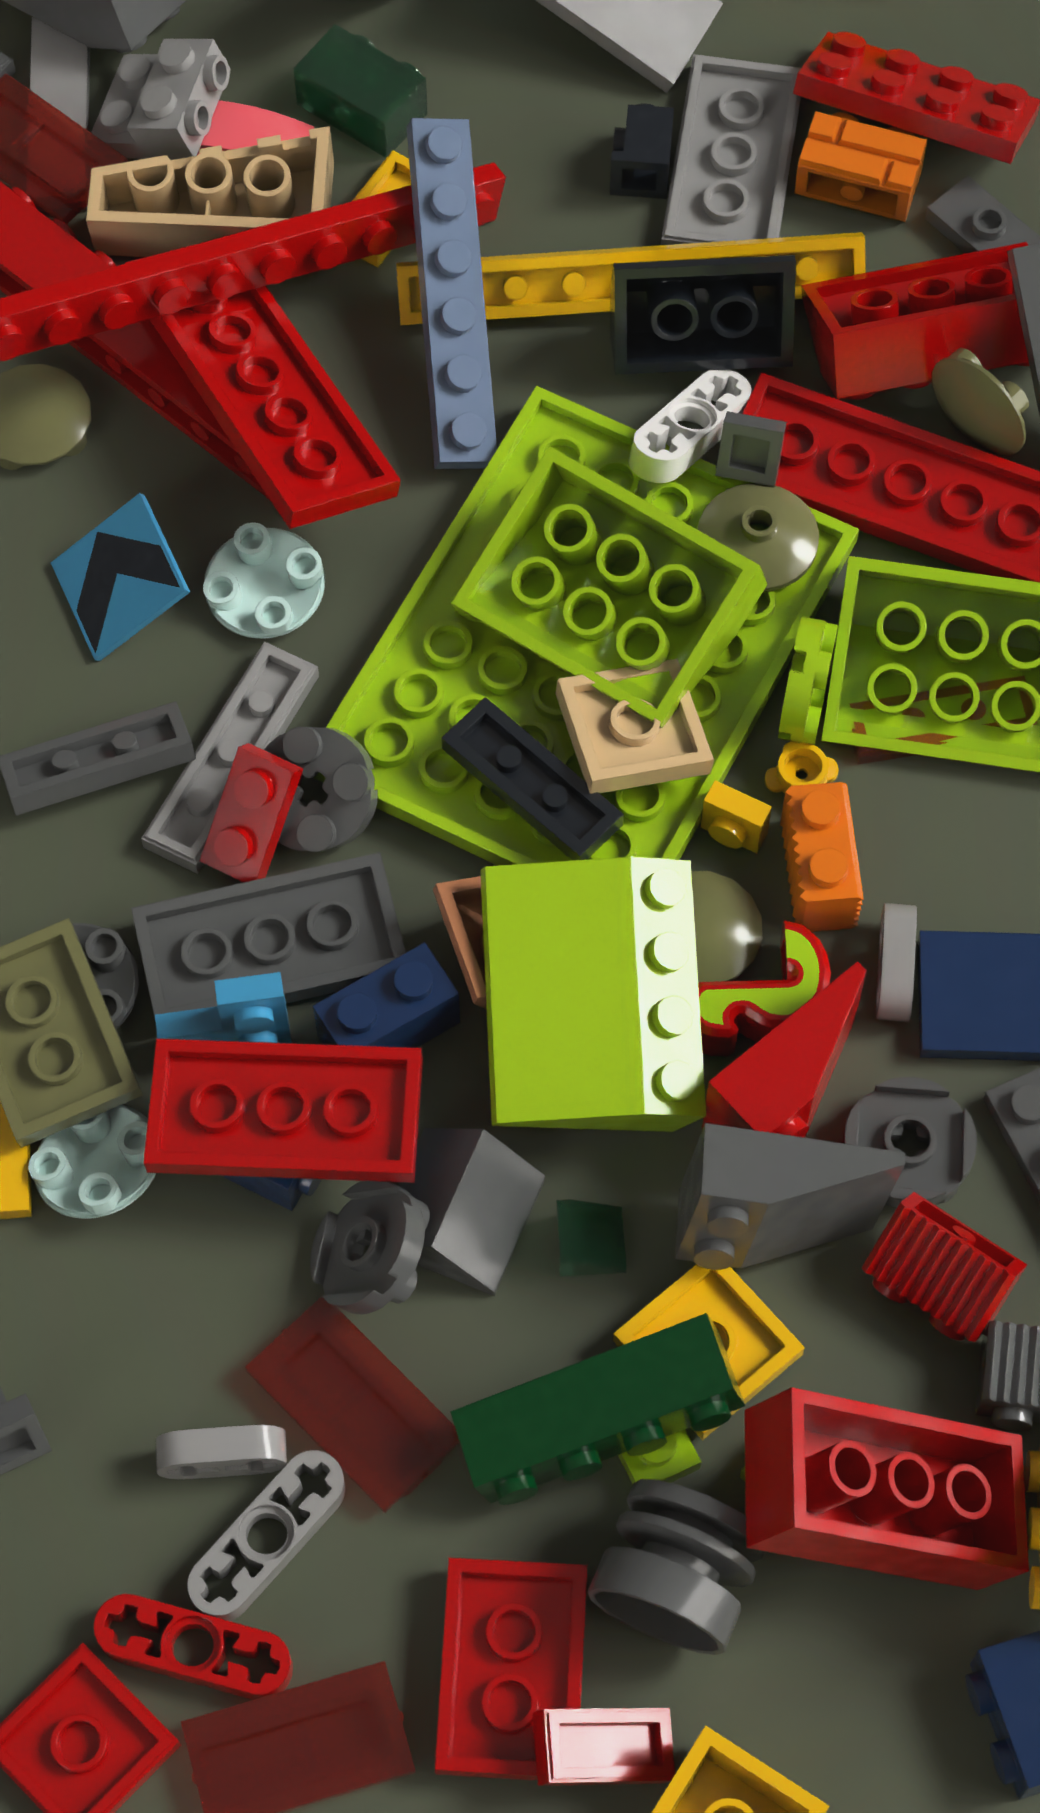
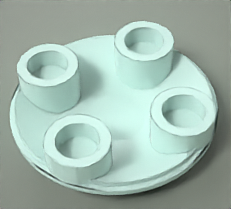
(264, 582)
(93, 1165)

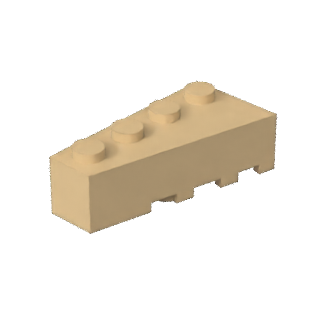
(181, 202)

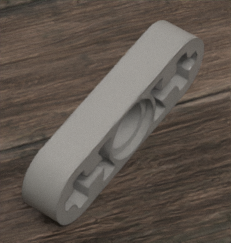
(314, 1508)

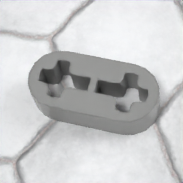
(896, 962)
(221, 1452)

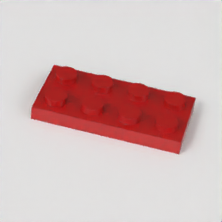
(918, 96)
(284, 1110)

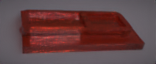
(47, 152)
(354, 1403)
(300, 1745)

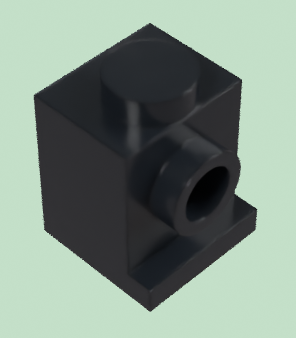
(642, 152)

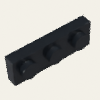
(532, 781)

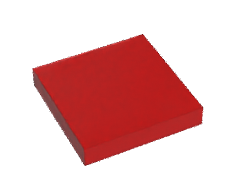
(82, 1740)

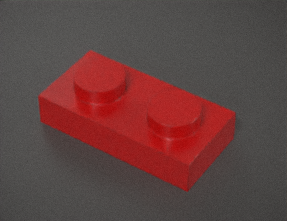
(251, 814)

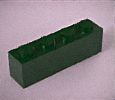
(597, 1411)

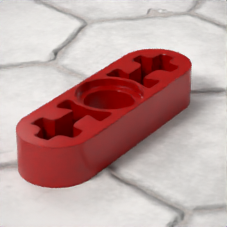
(139, 1649)

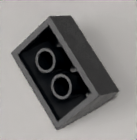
(702, 314)

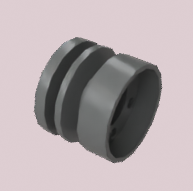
(675, 1574)

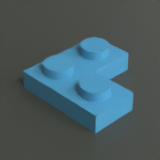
(245, 1012)

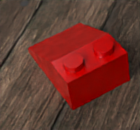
(788, 1070)

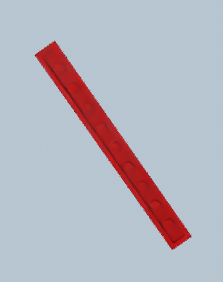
(220, 268)

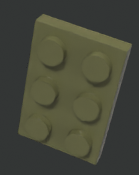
(56, 1037)

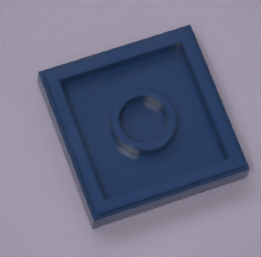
(979, 995)

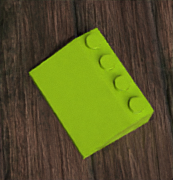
(610, 585)
(930, 631)
(593, 994)

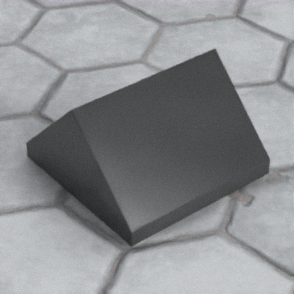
(476, 1203)

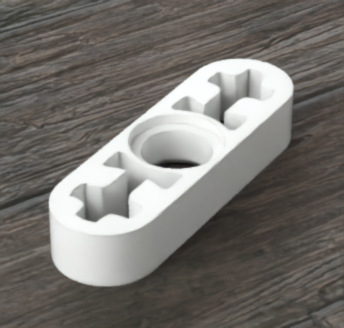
(648, 453)

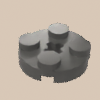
(347, 781)
(936, 1119)
(395, 1230)

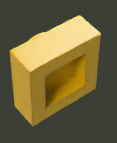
(735, 818)

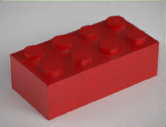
(884, 1490)

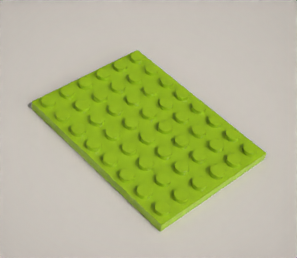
(443, 662)

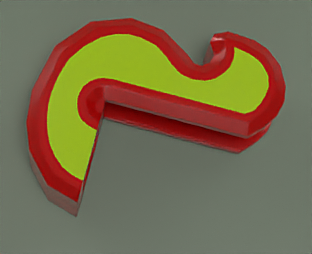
(762, 1005)

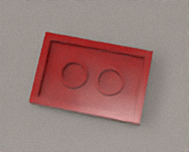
(506, 1653)

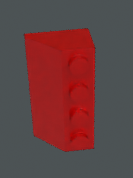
(902, 320)

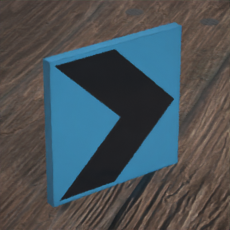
(120, 577)

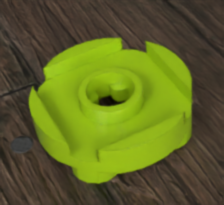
(807, 680)

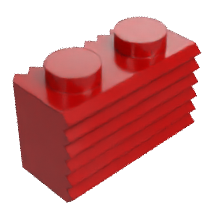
(942, 1268)

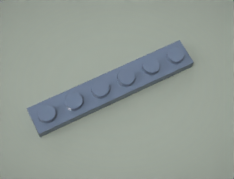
(451, 293)

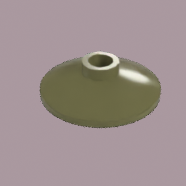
(783, 549)

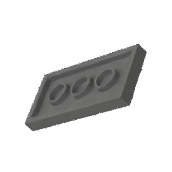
(309, 924)

